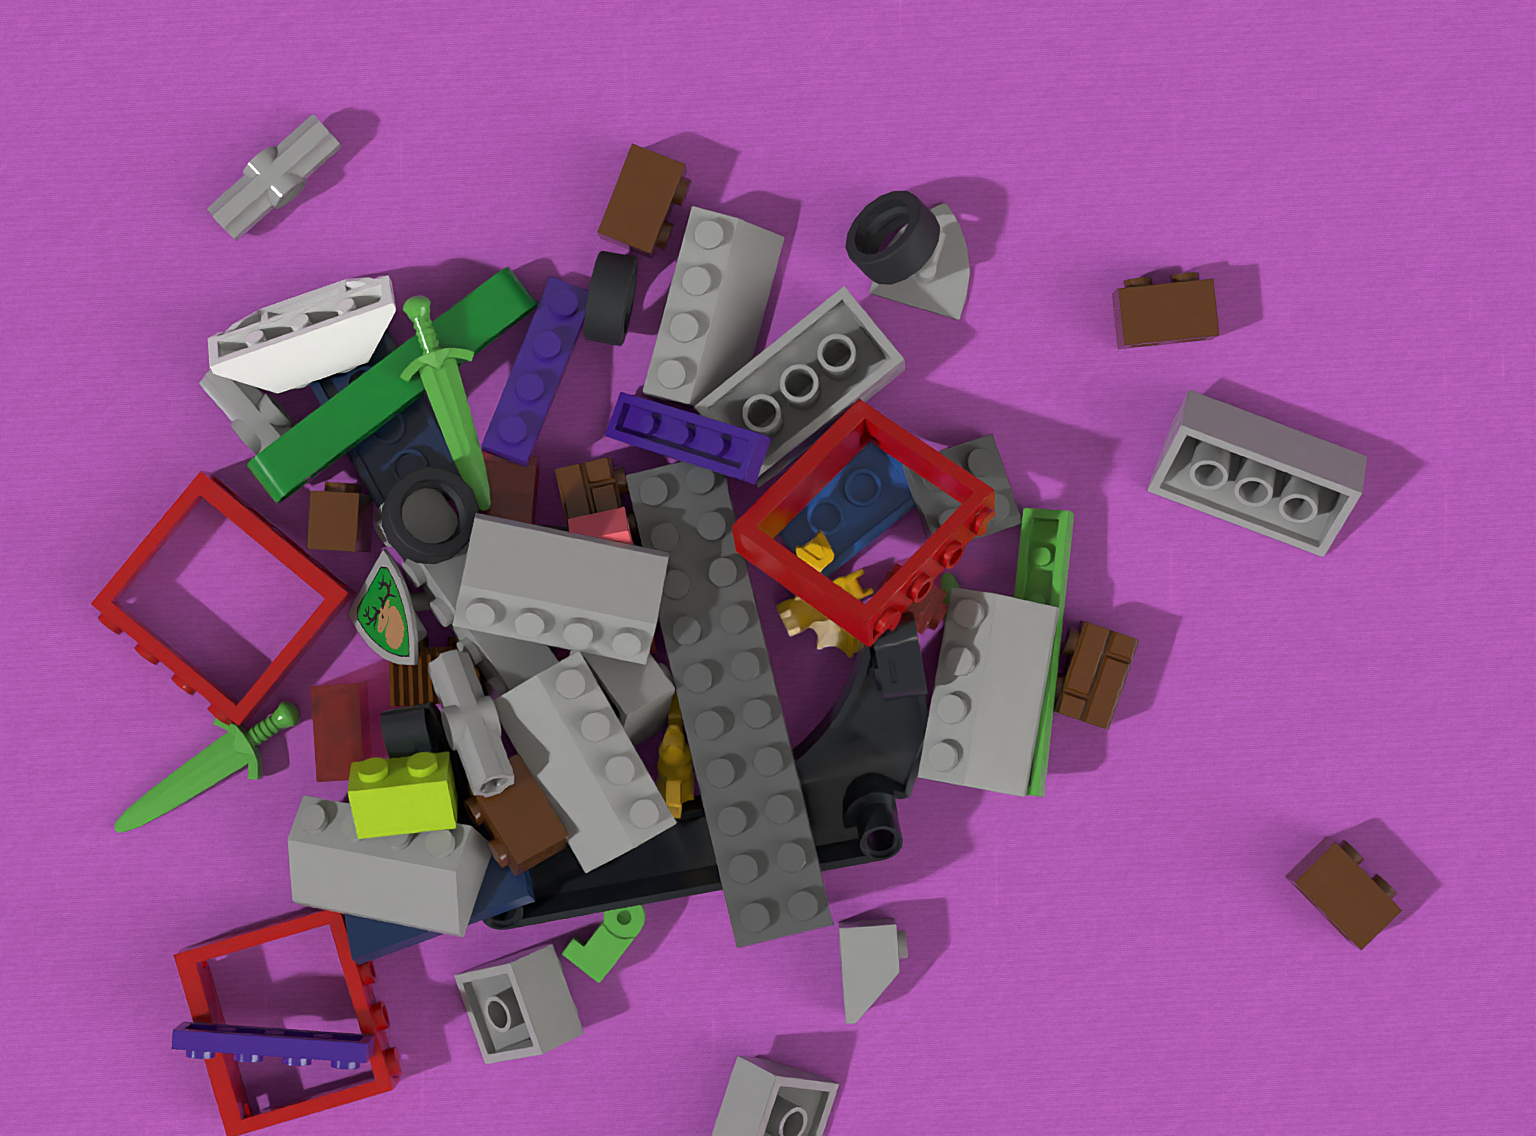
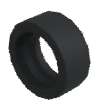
(911, 248)
(610, 298)
(443, 481)

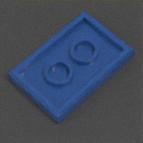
(854, 506)

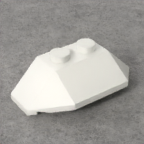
(306, 335)

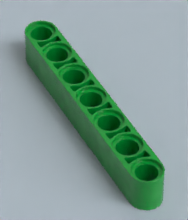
(381, 393)

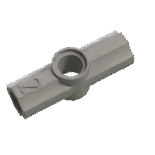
(274, 177)
(254, 415)
(471, 723)

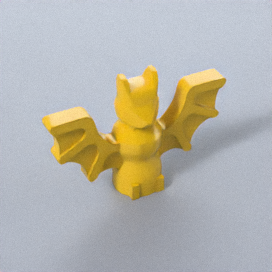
(799, 615)
(674, 763)

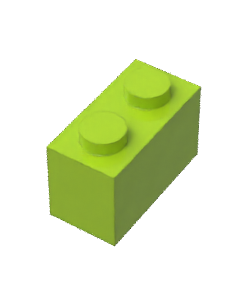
(403, 795)

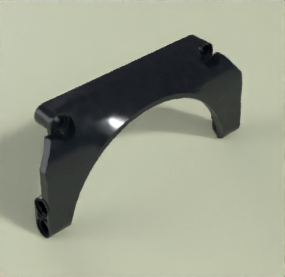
(846, 768)

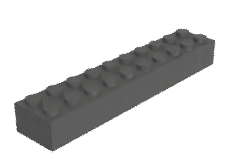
(731, 707)

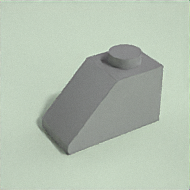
(868, 961)

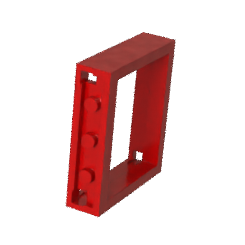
(812, 472)
(271, 538)
(224, 1070)

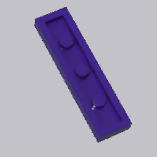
(537, 373)
(688, 437)
(254, 1042)

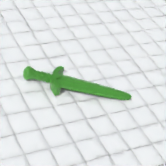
(447, 397)
(209, 767)

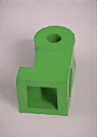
(607, 941)

